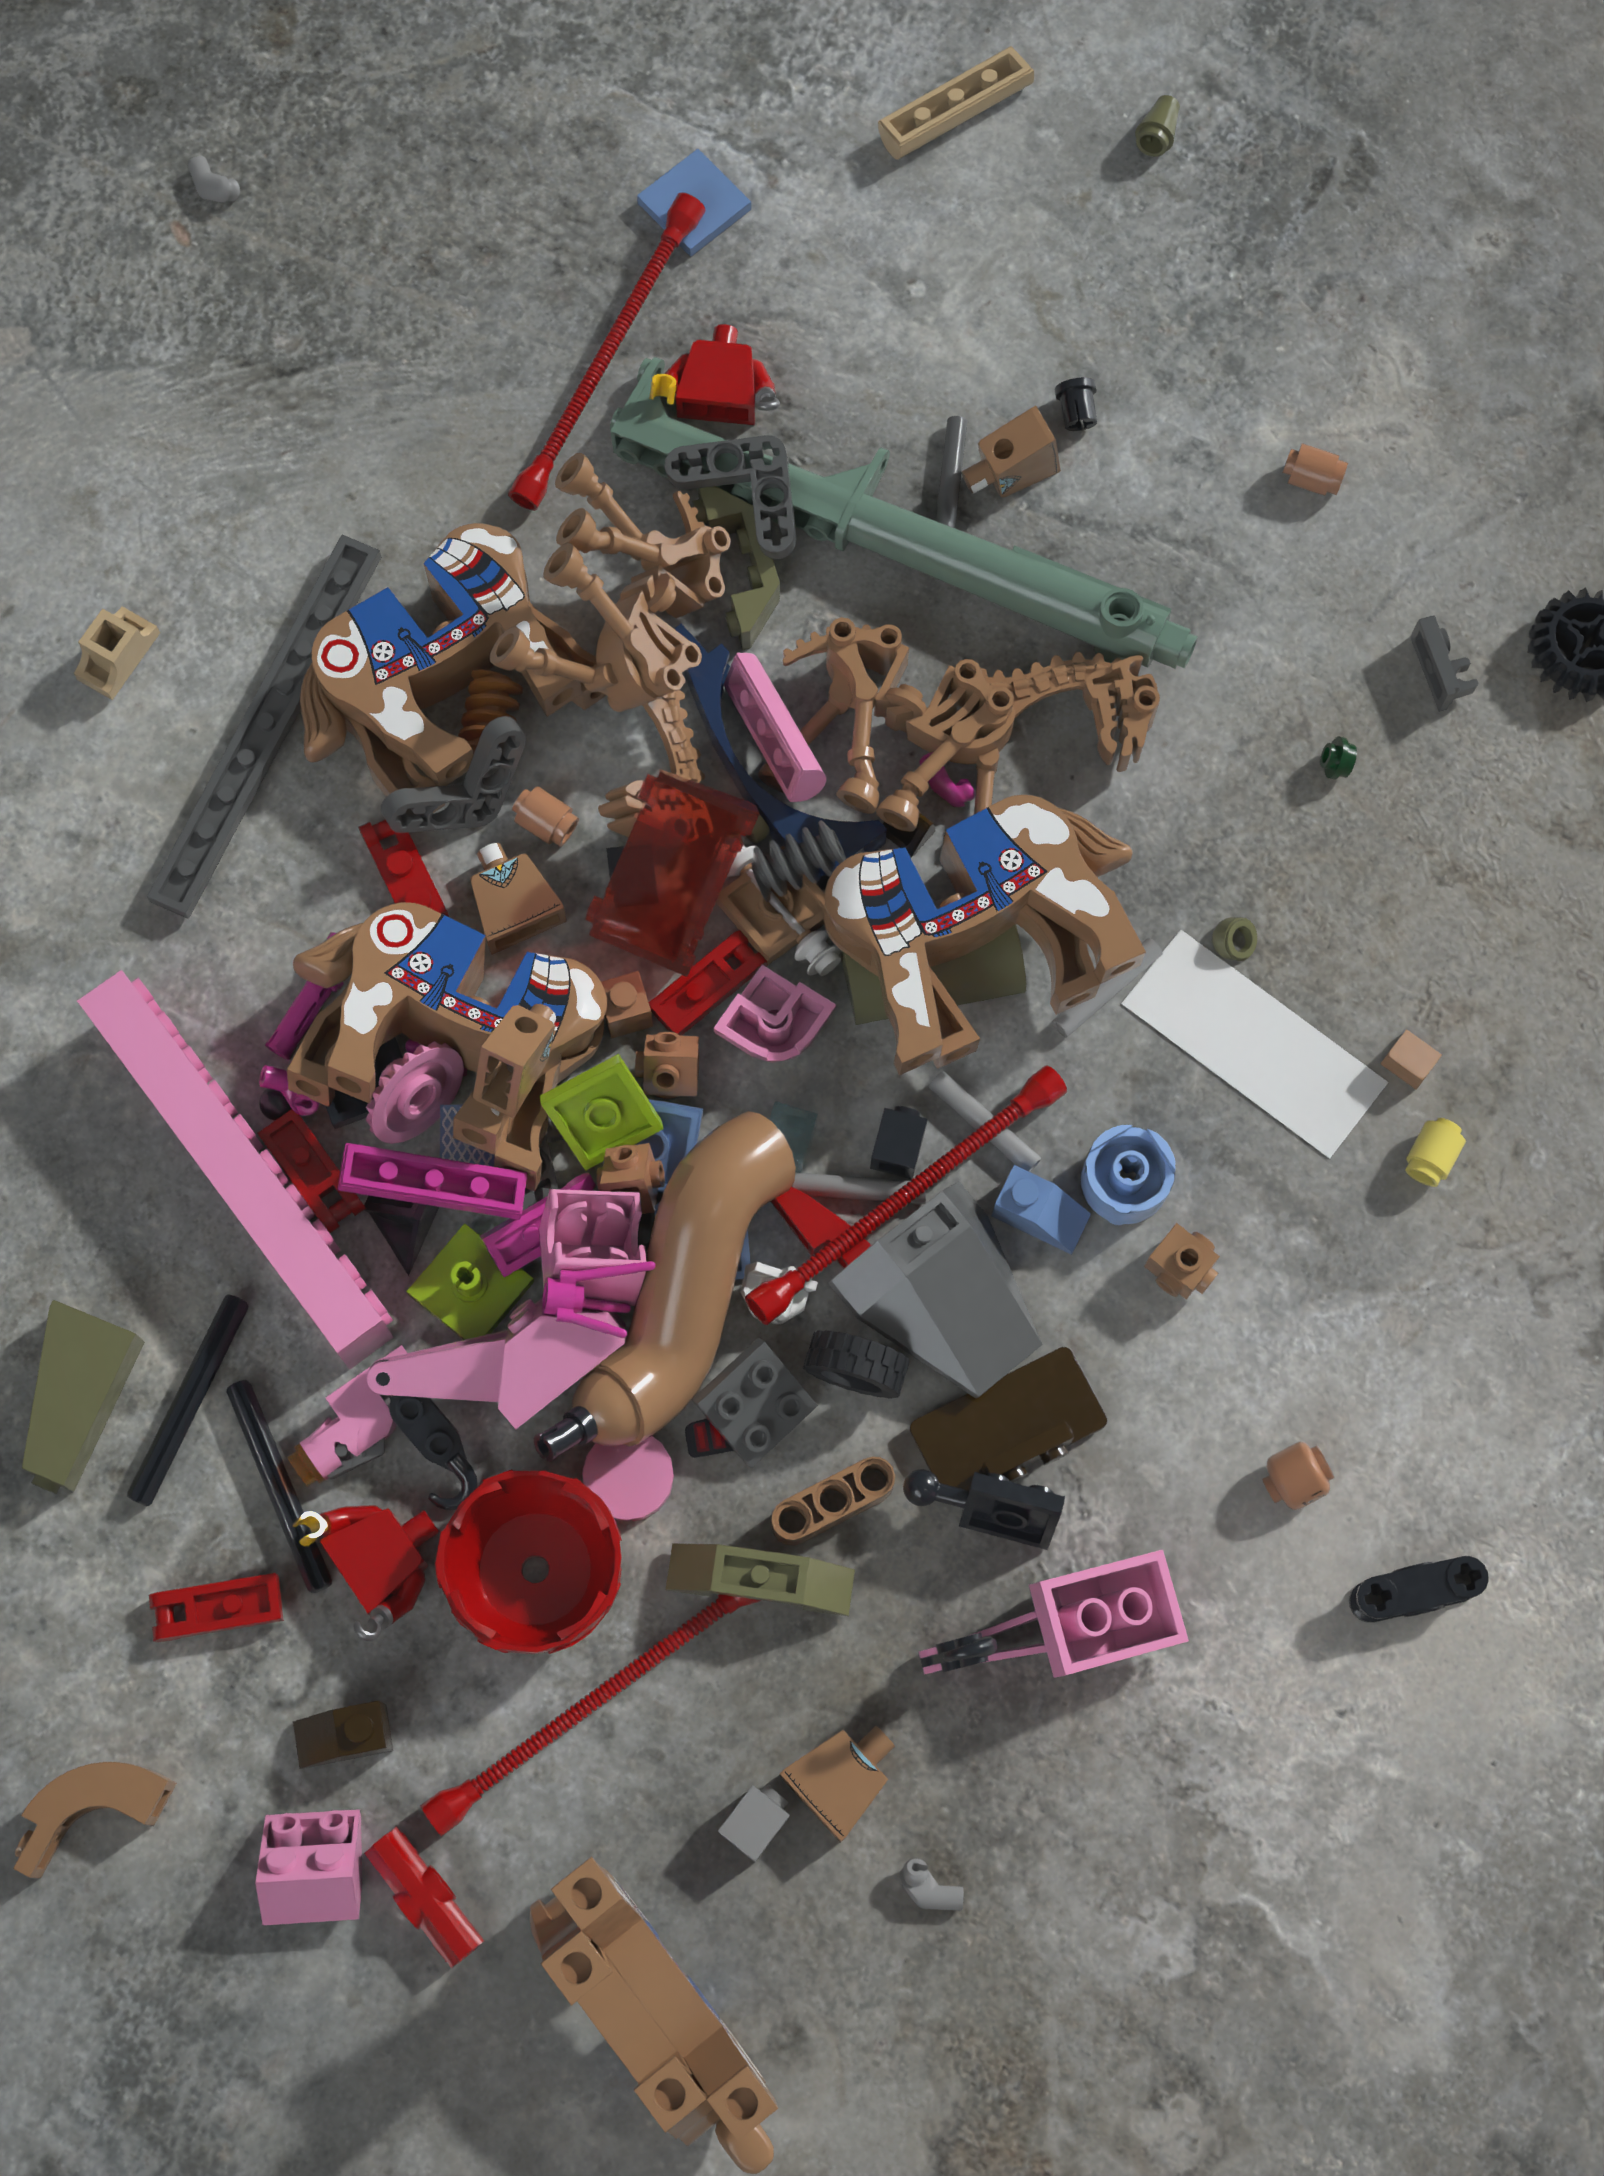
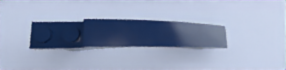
(707, 689)

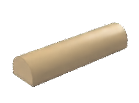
(954, 102)

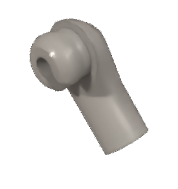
(210, 185)
(926, 1891)

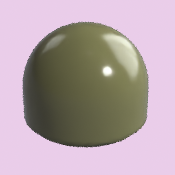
(1223, 937)

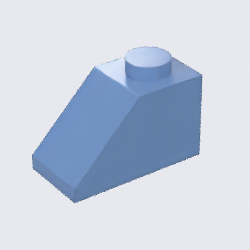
(1040, 1210)

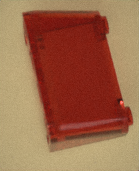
(671, 870)

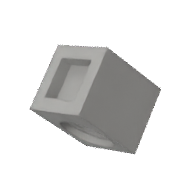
(755, 1821)

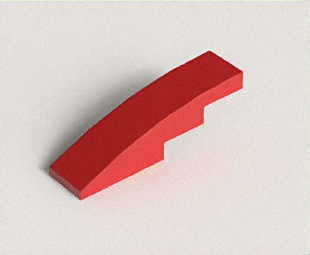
(815, 1224)

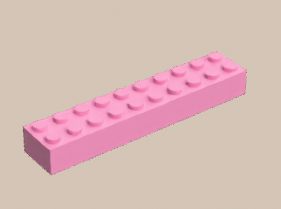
(243, 1177)

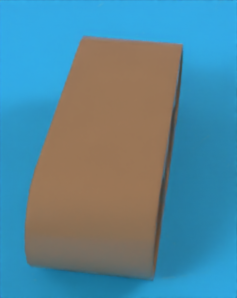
(846, 1482)

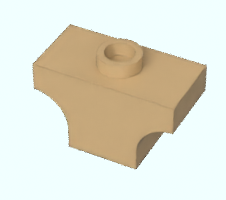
(113, 649)

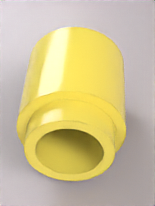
(1435, 1151)

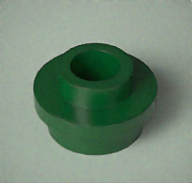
(1338, 758)

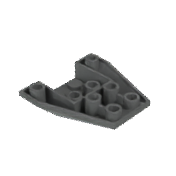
(944, 1293)

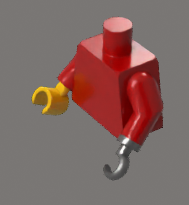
(717, 381)
(374, 1558)

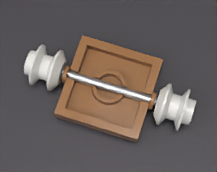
(782, 921)

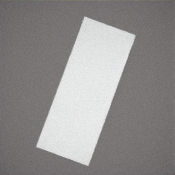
(1255, 1043)

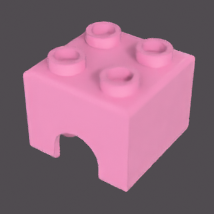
(593, 1232)

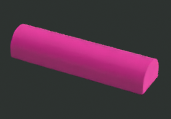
(432, 1181)

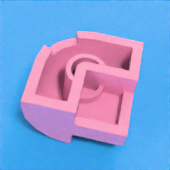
(774, 1017)

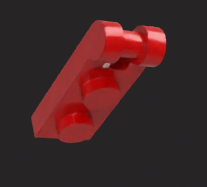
(401, 867)
(706, 985)
(309, 1168)
(217, 1607)

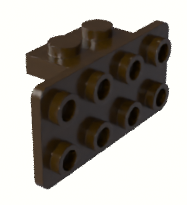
(1012, 1424)

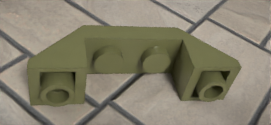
(753, 607)
(760, 1576)

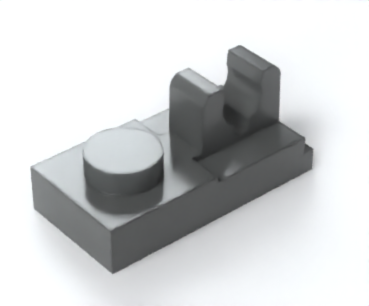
(1432, 650)

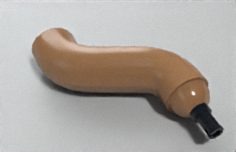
(688, 1293)

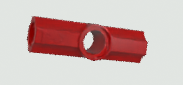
(424, 1897)

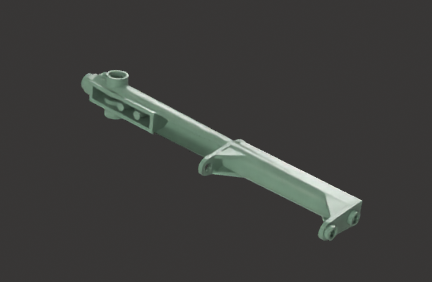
(844, 512)

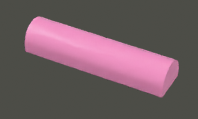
(773, 729)

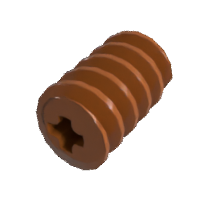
(486, 702)

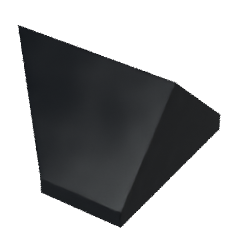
(402, 1226)

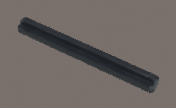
(187, 1400)
(278, 1484)

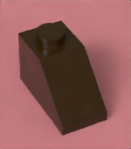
(343, 1734)

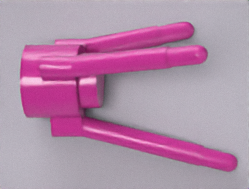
(566, 1299)

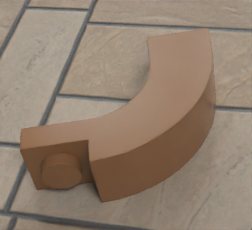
(90, 1787)

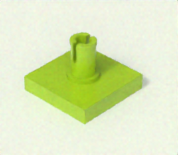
(601, 1111)
(467, 1288)

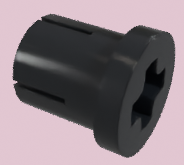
(1077, 403)

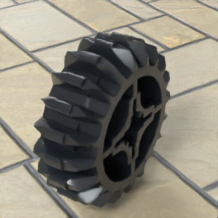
(1562, 624)

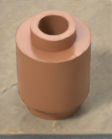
(1315, 470)
(545, 816)

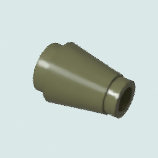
(1158, 127)

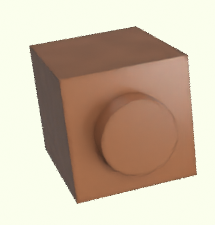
(626, 1005)

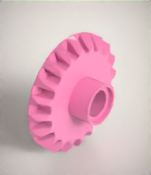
(413, 1092)

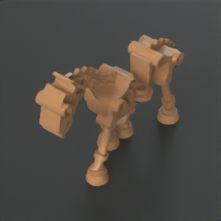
(636, 651)
(968, 724)

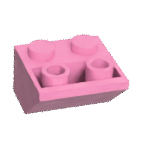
(310, 1867)

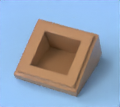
(1411, 1059)

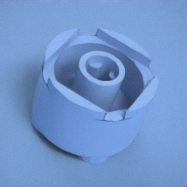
(1134, 1150)

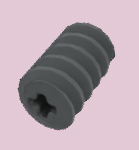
(796, 860)

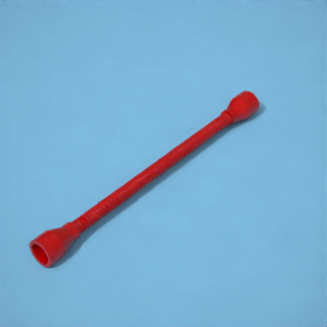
(532, 482)
(774, 1296)
(451, 1805)

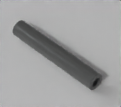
(951, 471)

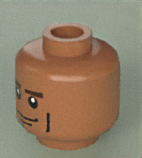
(1298, 1475)

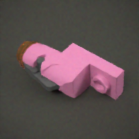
(350, 1438)

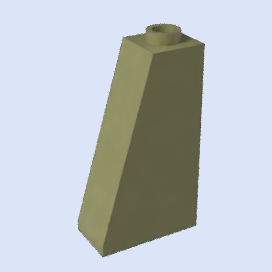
(75, 1393)

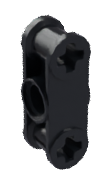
(1418, 1589)

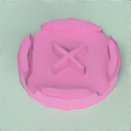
(630, 1479)

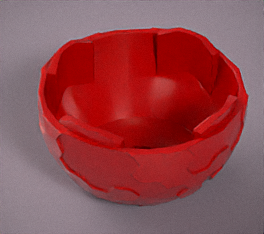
(505, 1526)

